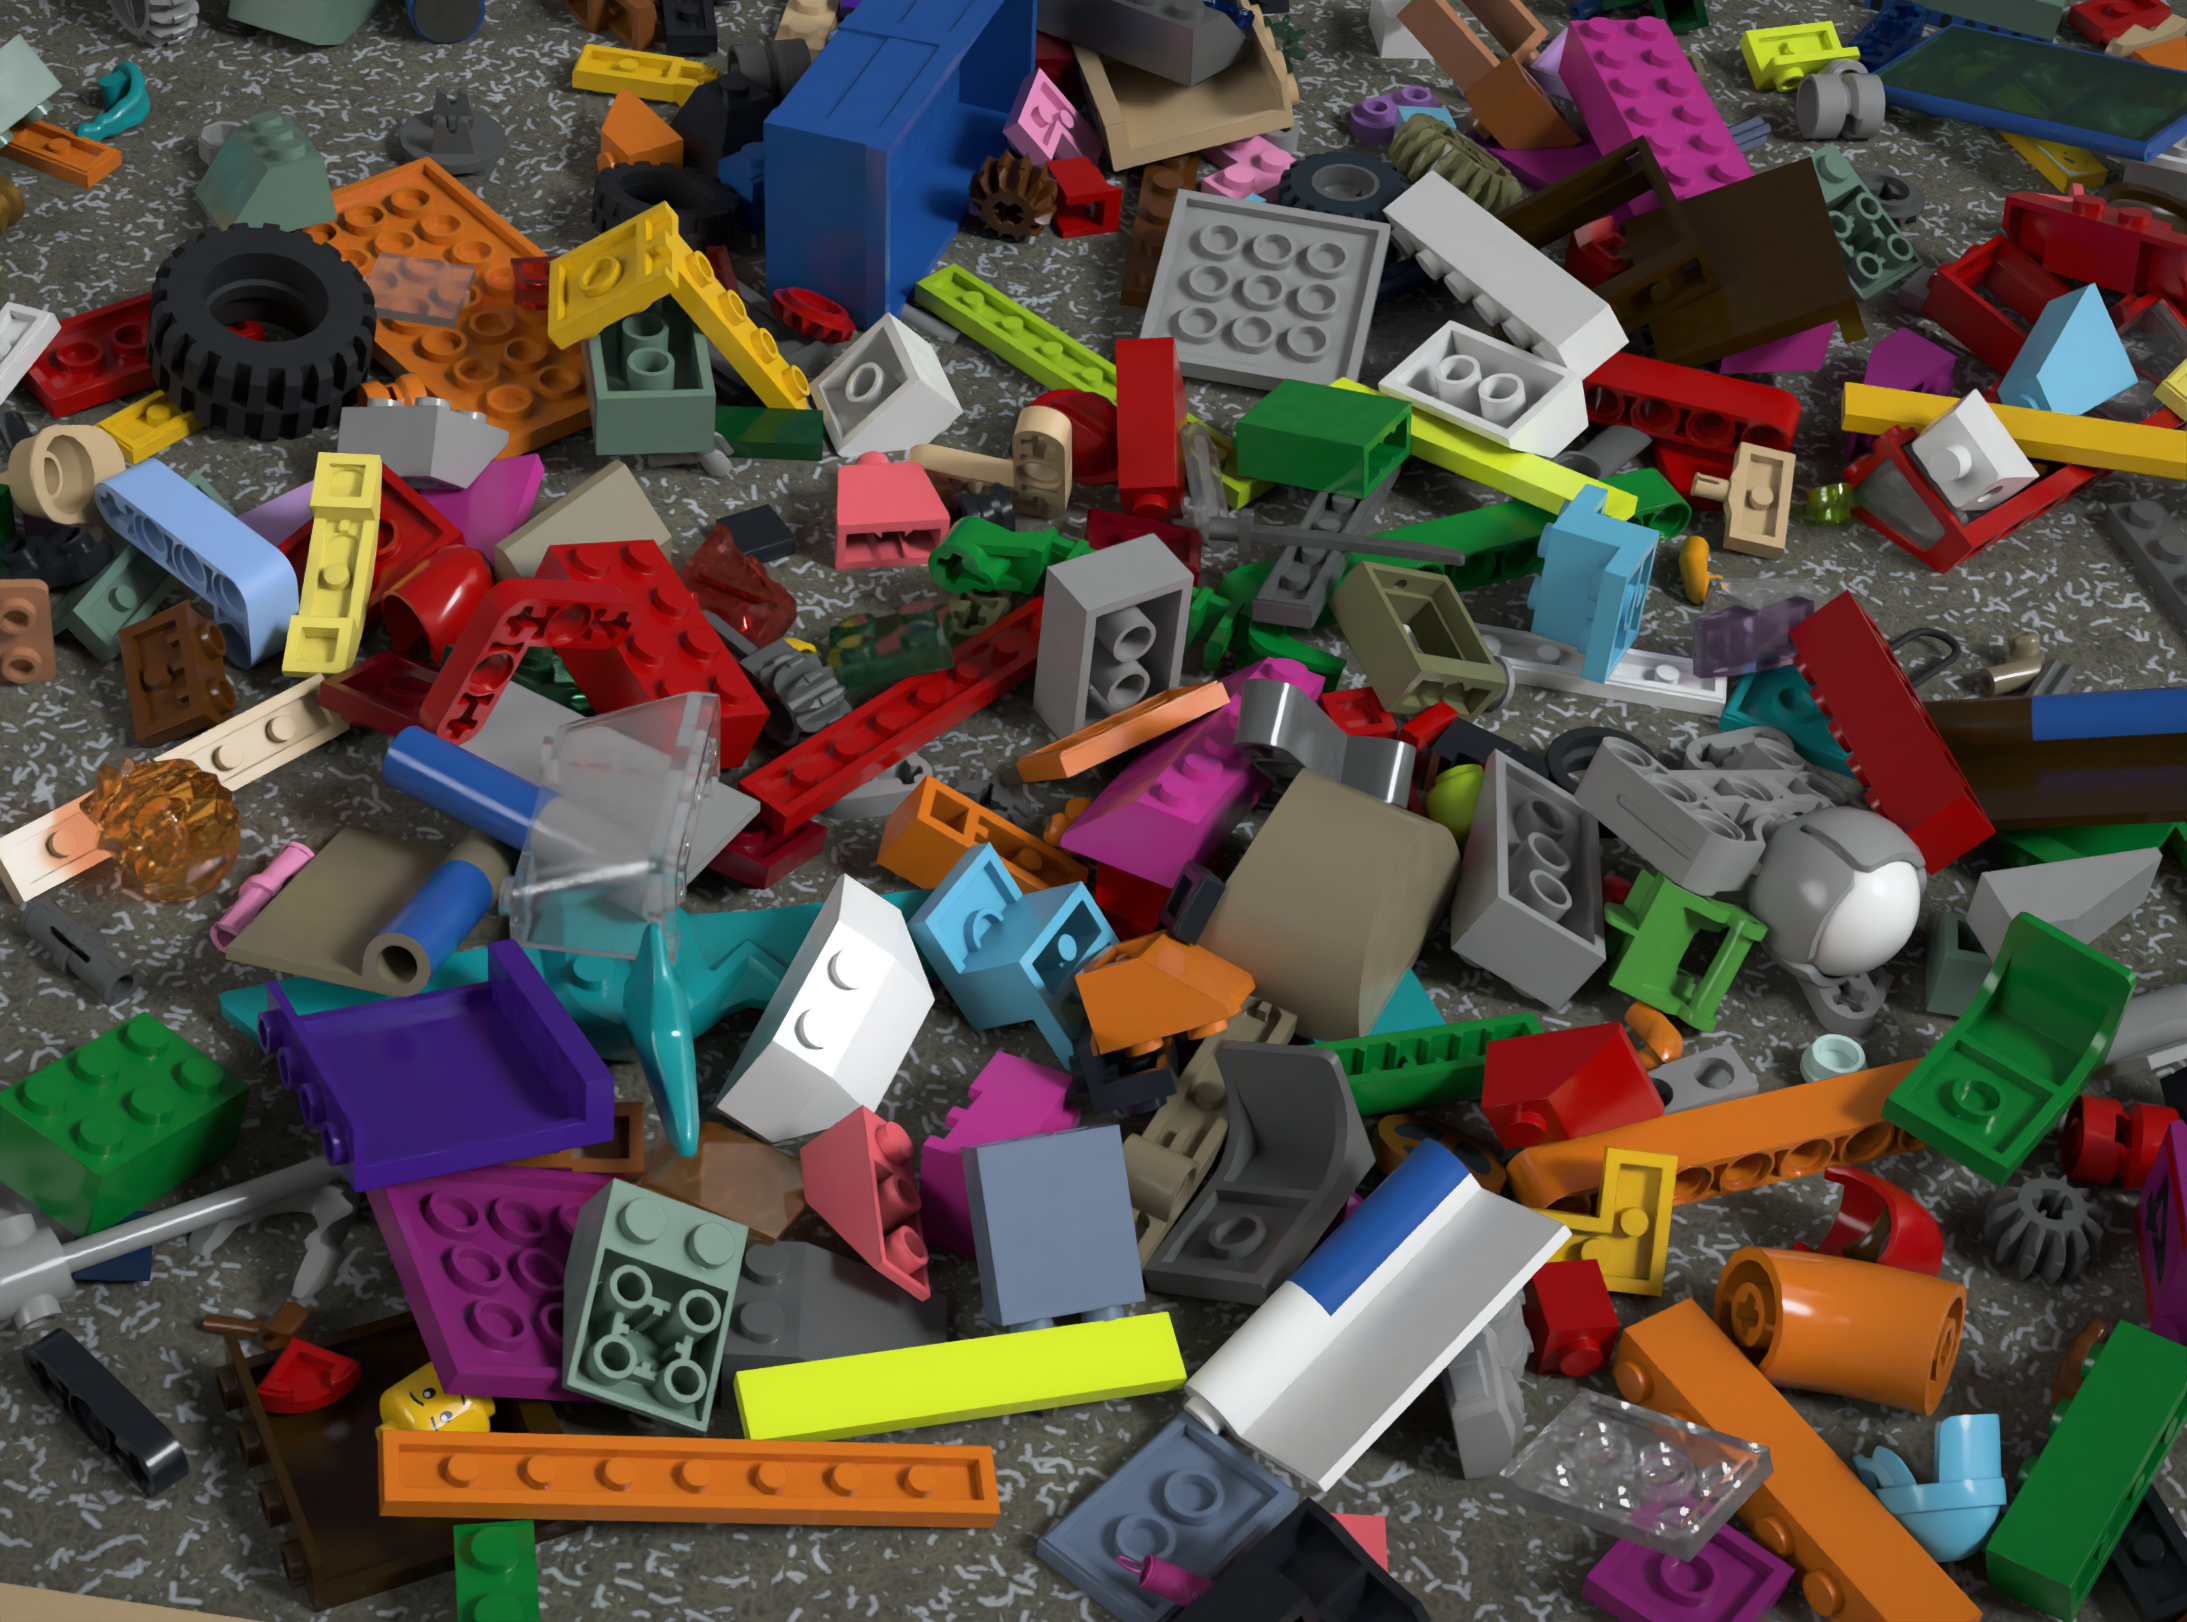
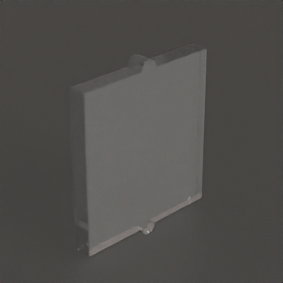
(420, 289)

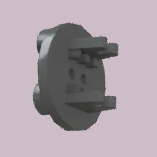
(454, 136)

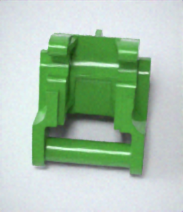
(1653, 935)

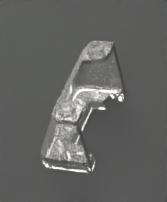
(615, 827)

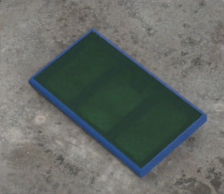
(2041, 91)

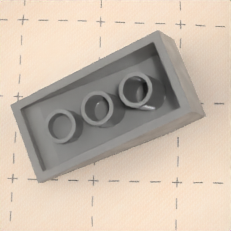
(1530, 886)

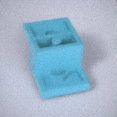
(1592, 581)
(1010, 951)

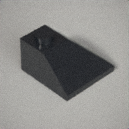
(721, 120)

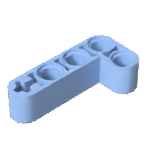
(209, 552)

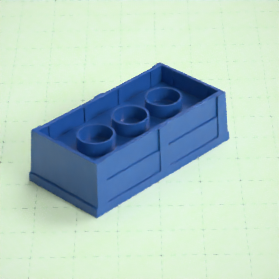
(882, 143)

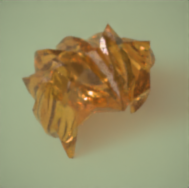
(165, 826)

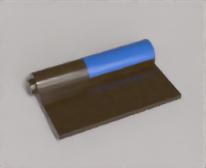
(2071, 756)

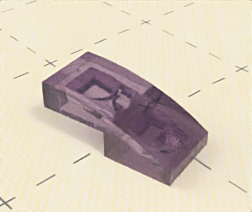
(1747, 639)

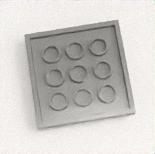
(1265, 291)

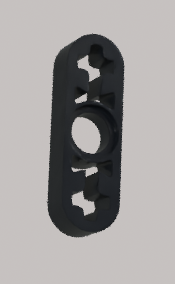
(106, 1412)

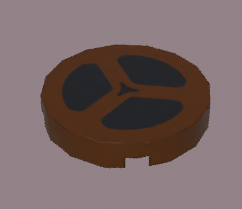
(1401, 1133)

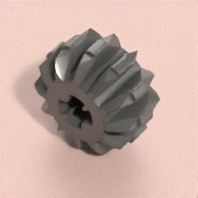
(2043, 1226)

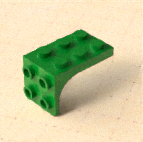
(2016, 1051)

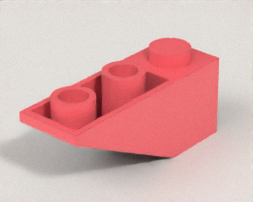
(866, 1190)

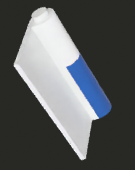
(1372, 1317)

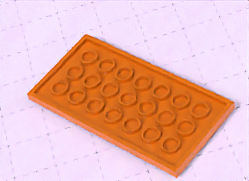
(497, 351)

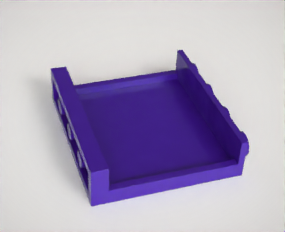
(443, 1076)

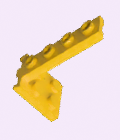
(646, 261)

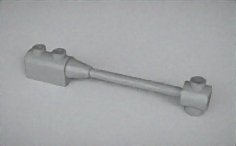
(39, 1269)

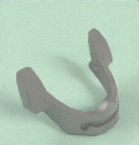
(335, 1212)

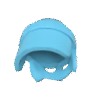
(1962, 1503)

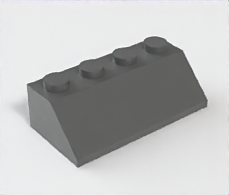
(1159, 36)

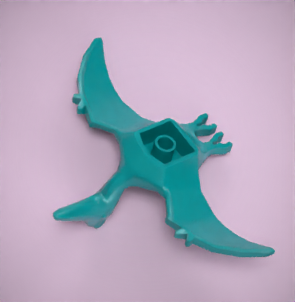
(625, 1005)

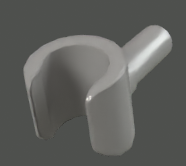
(714, 462)

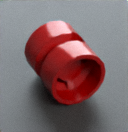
(2090, 1146)

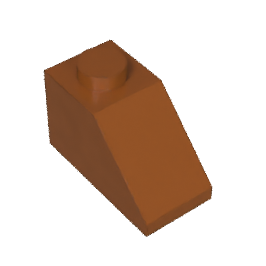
(1518, 110)

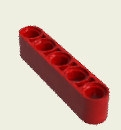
(1690, 405)

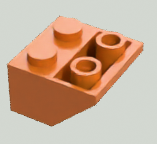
(1156, 990)

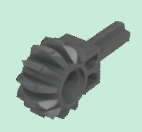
(792, 685)

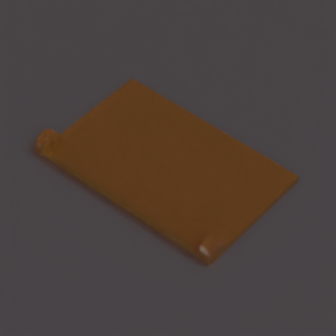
(735, 1181)

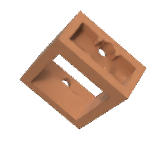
(1460, 49)

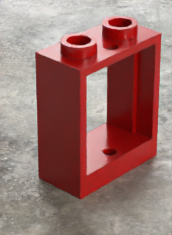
(1971, 319)

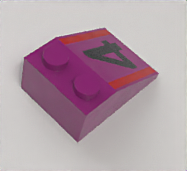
(2162, 1236)

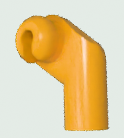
(1693, 568)

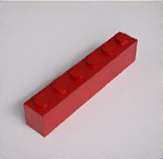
(1888, 732)

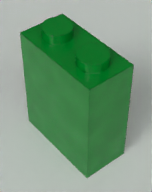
(1323, 438)

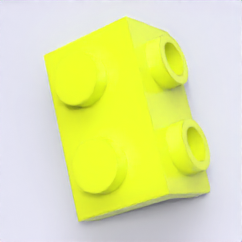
(1787, 53)

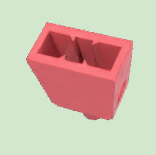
(886, 514)

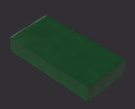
(771, 432)

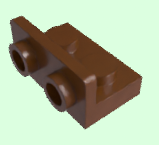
(175, 675)

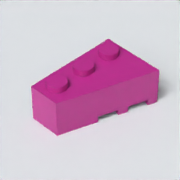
(1008, 1102)

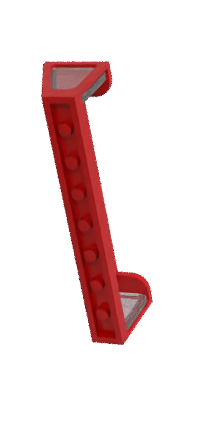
(1915, 513)

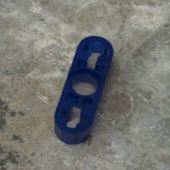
(1890, 33)

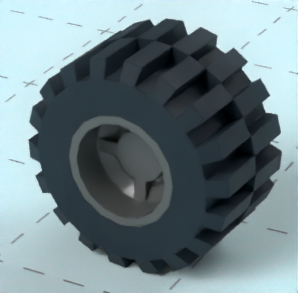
(1344, 186)

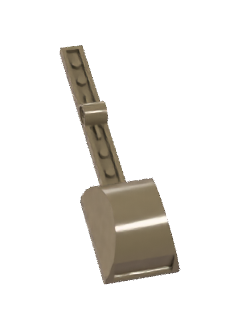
(1327, 926)

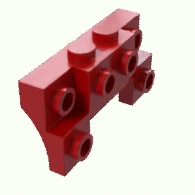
(2099, 244)

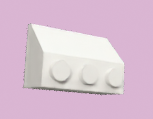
(1492, 390)

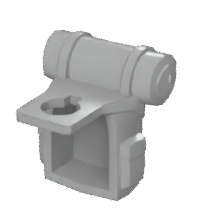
(1485, 1391)

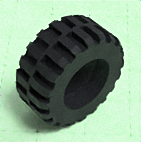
(251, 382)

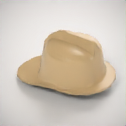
(58, 472)

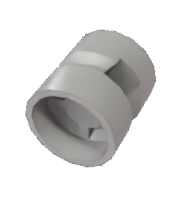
(1845, 106)

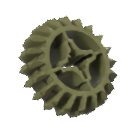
(1433, 145)

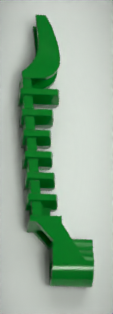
(993, 557)

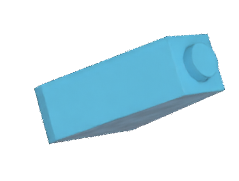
(2069, 358)

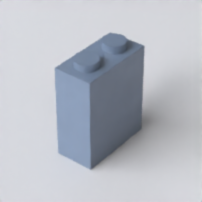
(1053, 1227)

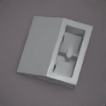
(423, 442)

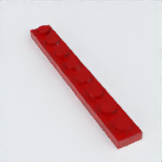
(896, 722)

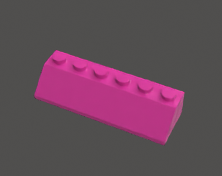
(1182, 789)

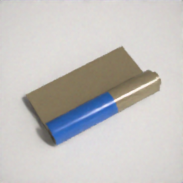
(377, 911)

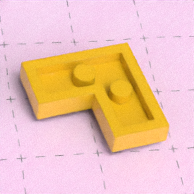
(1630, 1221)

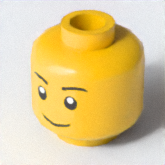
(422, 1405)

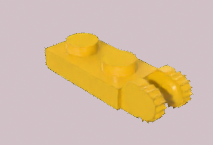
(644, 73)

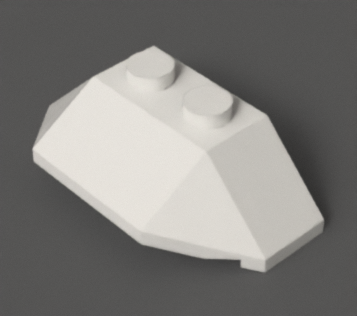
(833, 1022)

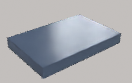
(1176, 1498)

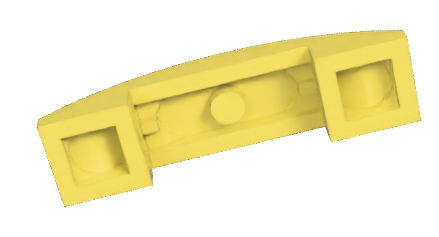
(338, 566)

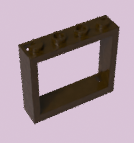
(1593, 191)

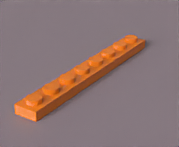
(684, 1480)

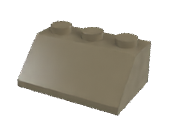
(598, 510)

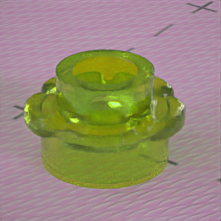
(1831, 503)

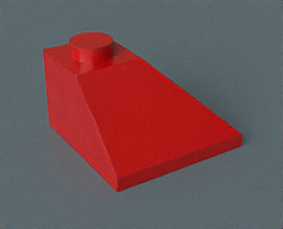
(1565, 1085)

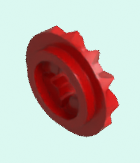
(812, 314)

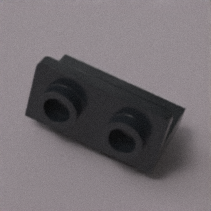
(1120, 1082)

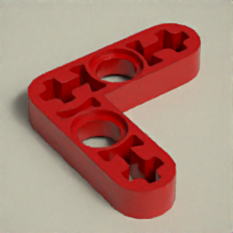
(502, 629)

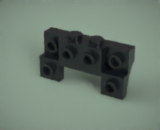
(1306, 1574)

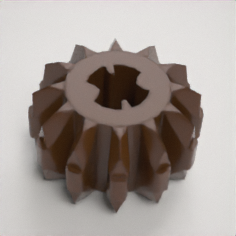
(1012, 196)

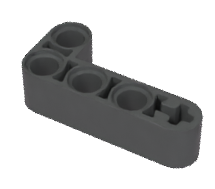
(1287, 731)

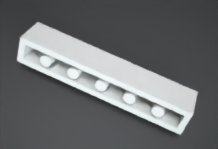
(1503, 276)

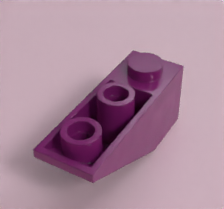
(1906, 364)

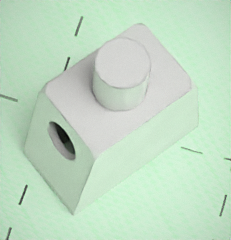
(1973, 456)

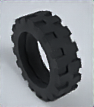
(702, 203)

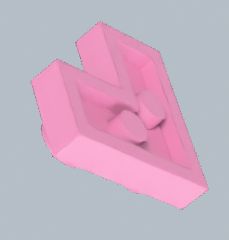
(1048, 124)
(1247, 167)

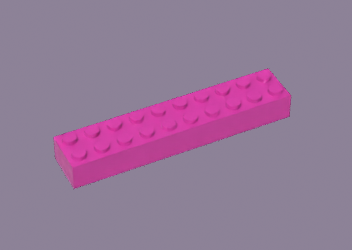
(1638, 82)

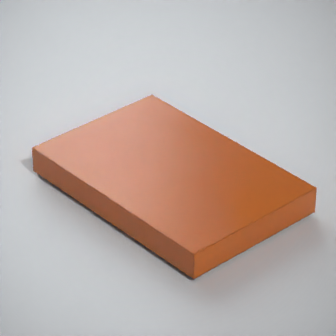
(1121, 731)

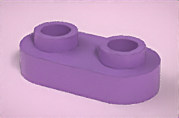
(1375, 117)

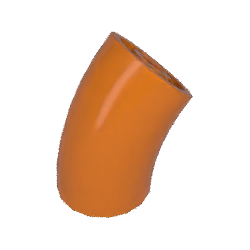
(1842, 1325)

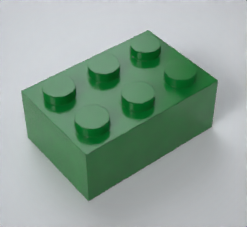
(117, 1124)

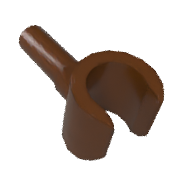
(270, 1334)

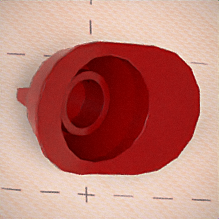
(1093, 433)

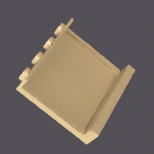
(1156, 118)

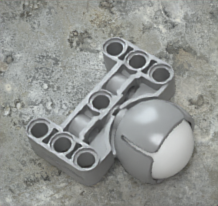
(1823, 868)

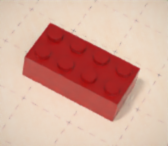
(668, 651)

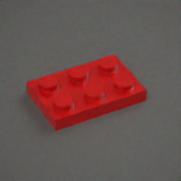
(406, 534)

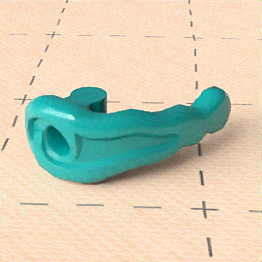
(123, 100)

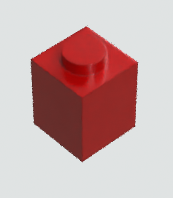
(1570, 1318)

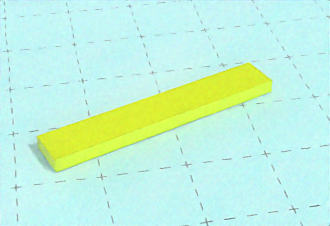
(1499, 466)
(960, 1380)

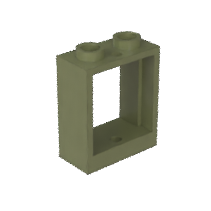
(1455, 660)

